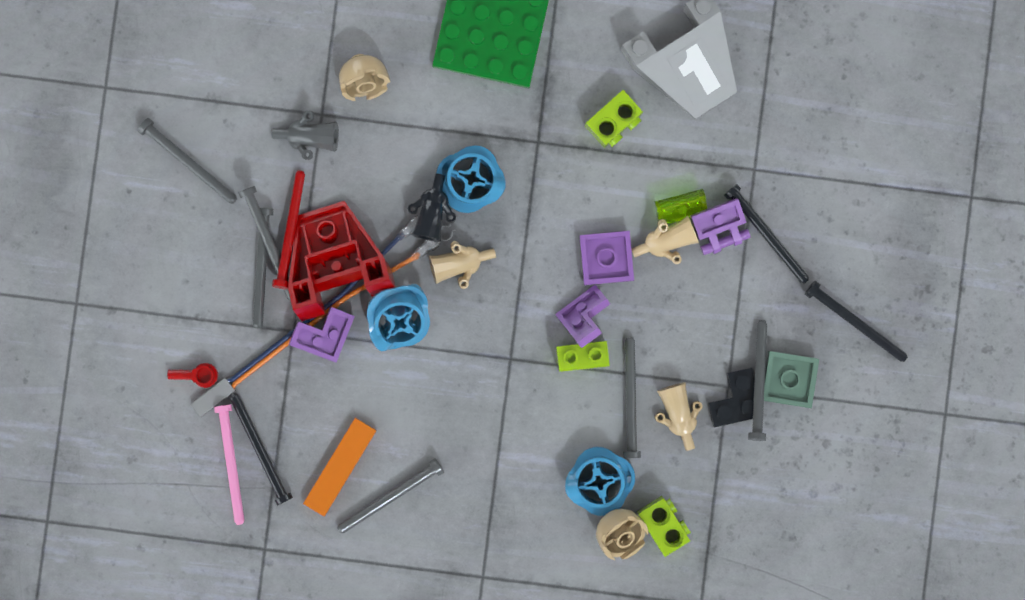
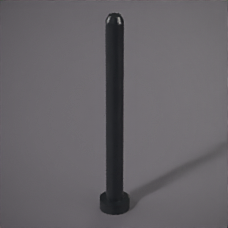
(767, 234)
(814, 290)
(260, 450)

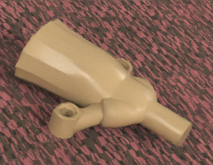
(666, 239)
(461, 260)
(681, 420)

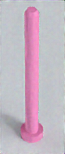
(223, 411)

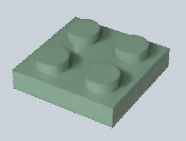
(790, 379)

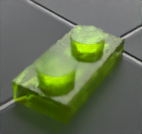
(680, 206)

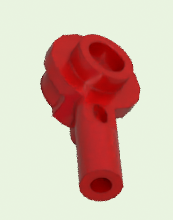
(203, 375)

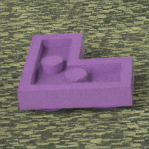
(578, 314)
(325, 341)

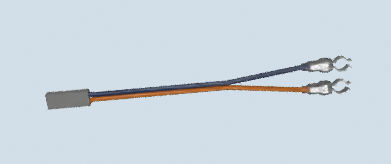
(225, 388)

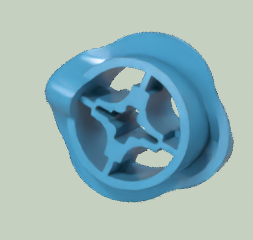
(495, 186)
(398, 306)
(575, 488)

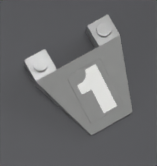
(692, 69)

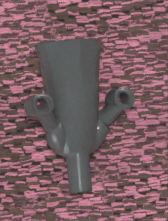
(311, 135)

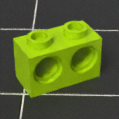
(610, 115)
(577, 358)
(659, 528)

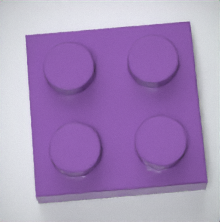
(606, 258)

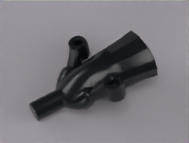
(433, 204)

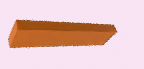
(339, 467)

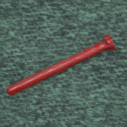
(281, 281)

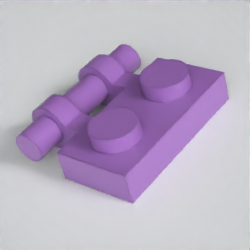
(719, 219)

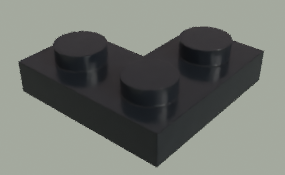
(740, 405)

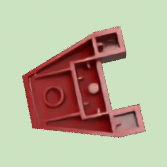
(329, 253)

